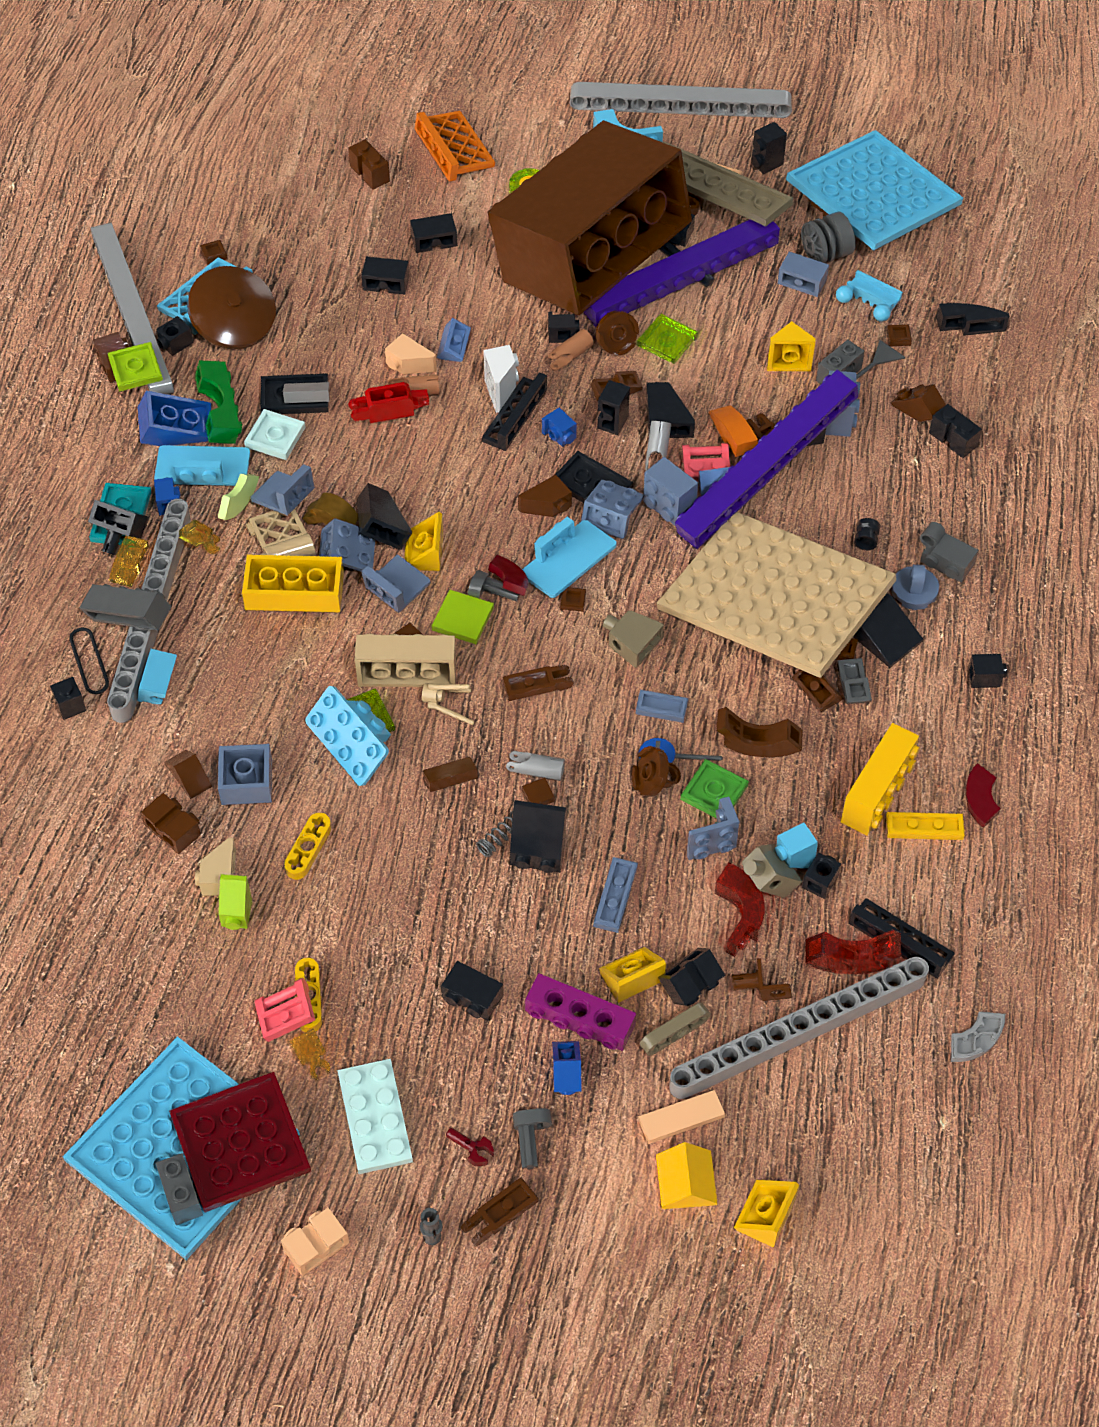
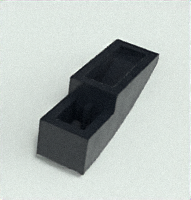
(971, 318)

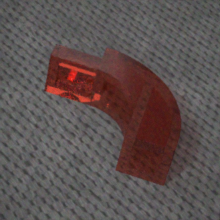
(742, 892)
(852, 957)

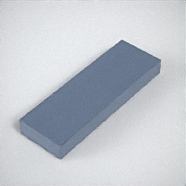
(615, 895)

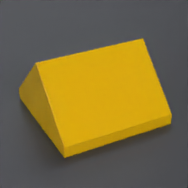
(791, 350)
(425, 544)
(633, 973)
(686, 1177)
(767, 1210)

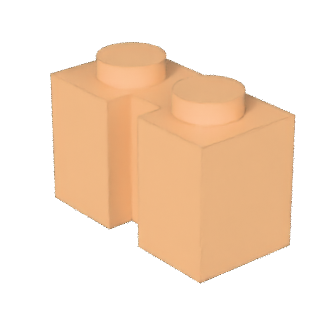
(315, 1241)

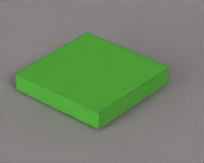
(711, 784)

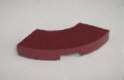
(512, 575)
(979, 795)

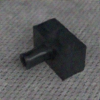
(117, 522)

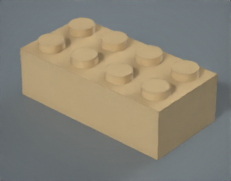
(405, 660)

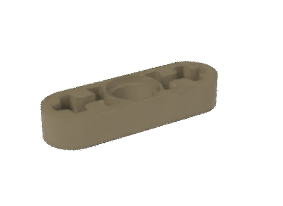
(675, 1029)

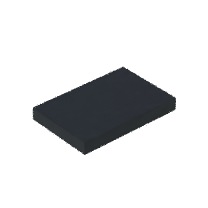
(273, 399)
(583, 474)

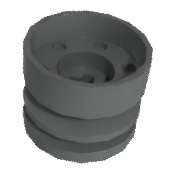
(828, 237)

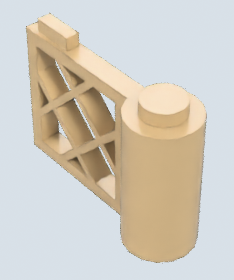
(286, 545)

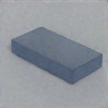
(661, 706)

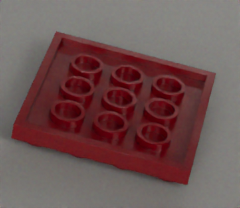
(239, 1141)

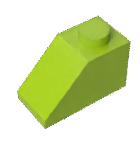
(234, 901)

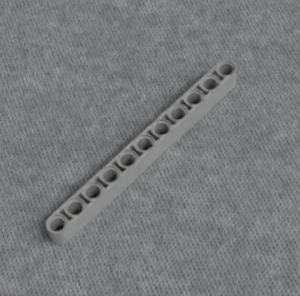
(681, 99)
(128, 298)
(159, 578)
(791, 1035)

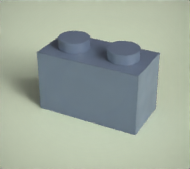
(803, 274)

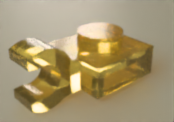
(197, 534)

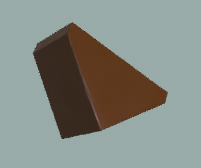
(189, 773)

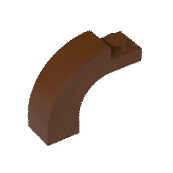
(759, 740)

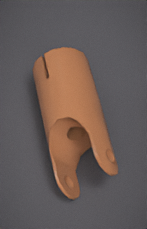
(571, 349)
(427, 382)

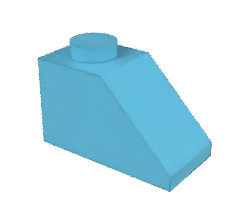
(797, 847)

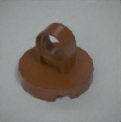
(617, 332)
(652, 772)

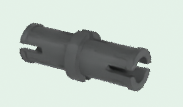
(434, 1225)

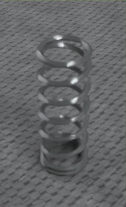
(489, 846)

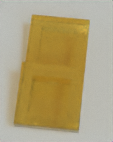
(127, 561)

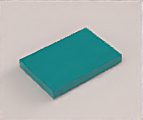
(126, 496)

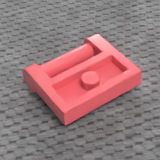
(693, 466)
(288, 1015)

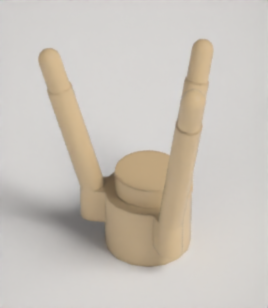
(436, 693)

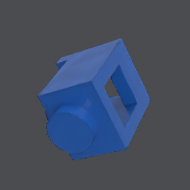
(559, 427)
(165, 492)

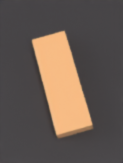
(681, 1117)

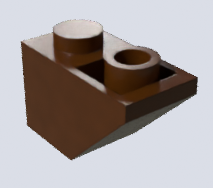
(919, 402)

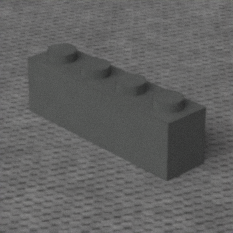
(126, 606)

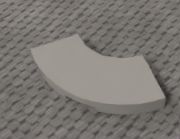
(978, 1038)

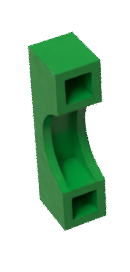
(214, 381)

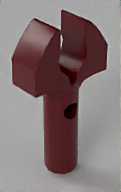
(472, 1146)

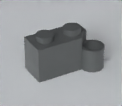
(947, 553)

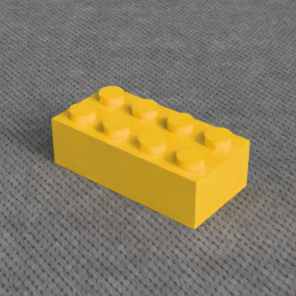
(293, 583)
(880, 779)

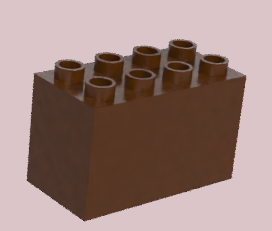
(590, 216)

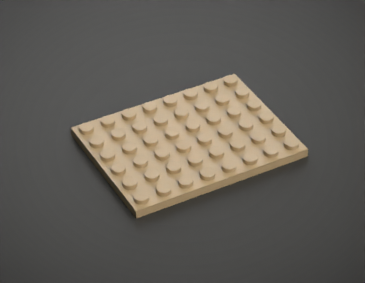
(777, 593)

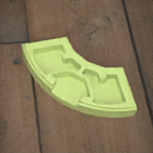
(239, 497)

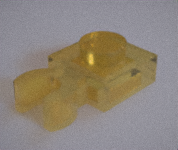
(309, 1050)

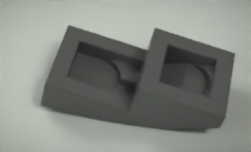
(853, 681)

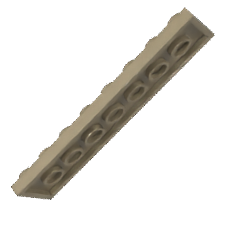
(733, 190)

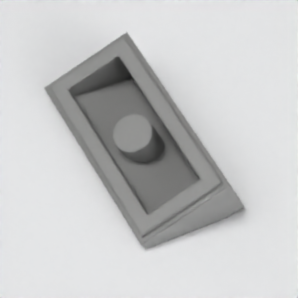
(306, 392)

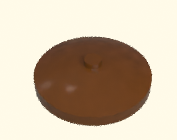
(231, 307)

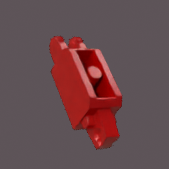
(388, 402)

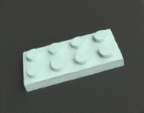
(375, 1116)

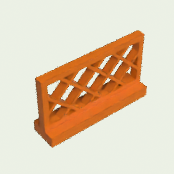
(440, 147)

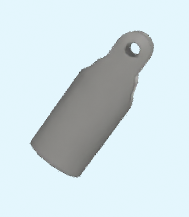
(658, 440)
(536, 765)

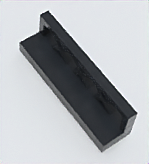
(517, 416)
(874, 925)

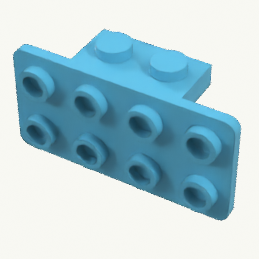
(202, 464)
(566, 555)
(350, 733)

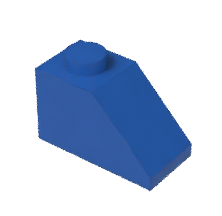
(566, 1067)

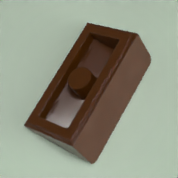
(818, 690)
(450, 774)

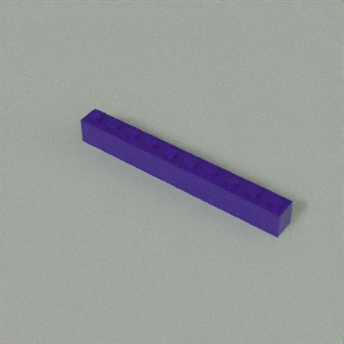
(685, 268)
(766, 459)

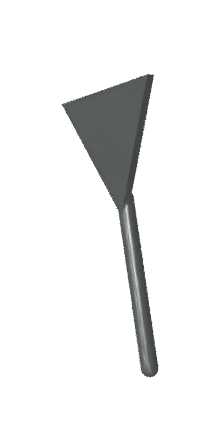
(883, 355)

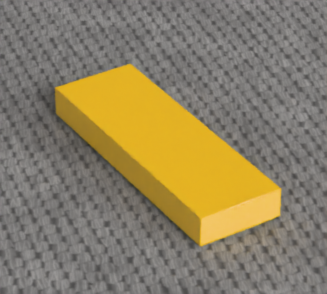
(925, 825)

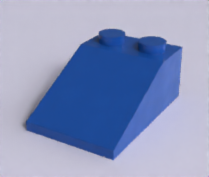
(172, 419)

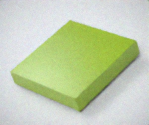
(135, 366)
(462, 616)

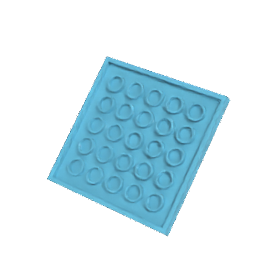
(875, 188)
(138, 1131)

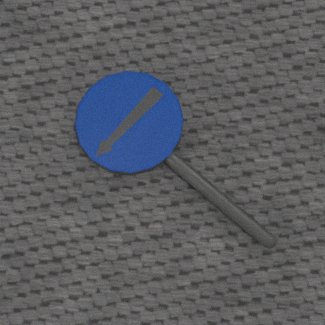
(670, 751)

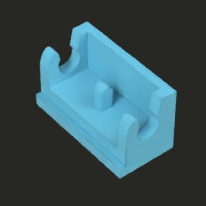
(156, 676)

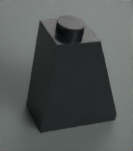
(666, 406)
(381, 518)

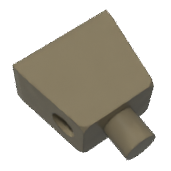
(633, 636)
(770, 872)

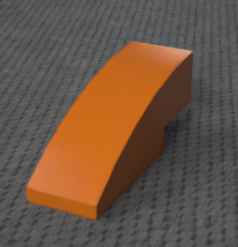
(734, 429)

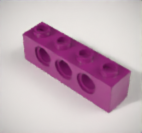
(574, 1000)

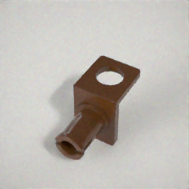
(756, 980)

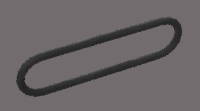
(98, 657)

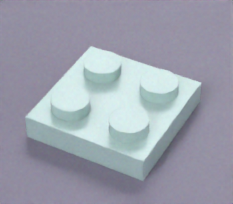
(274, 434)

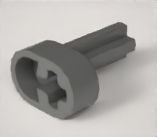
(482, 582)
(526, 1123)

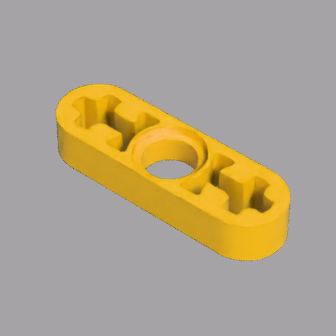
(308, 857)
(313, 985)

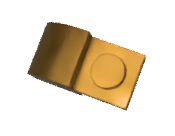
(330, 507)

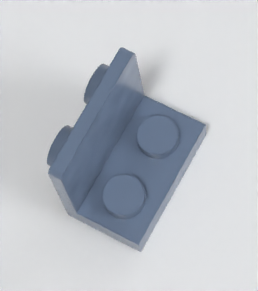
(284, 491)
(611, 507)
(345, 541)
(396, 582)
(716, 837)

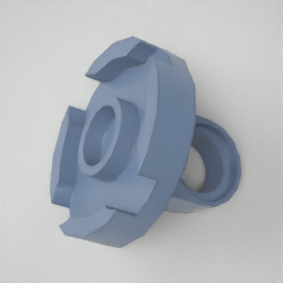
(915, 587)

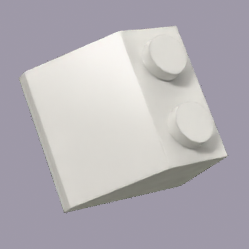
(500, 374)

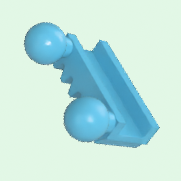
(874, 291)

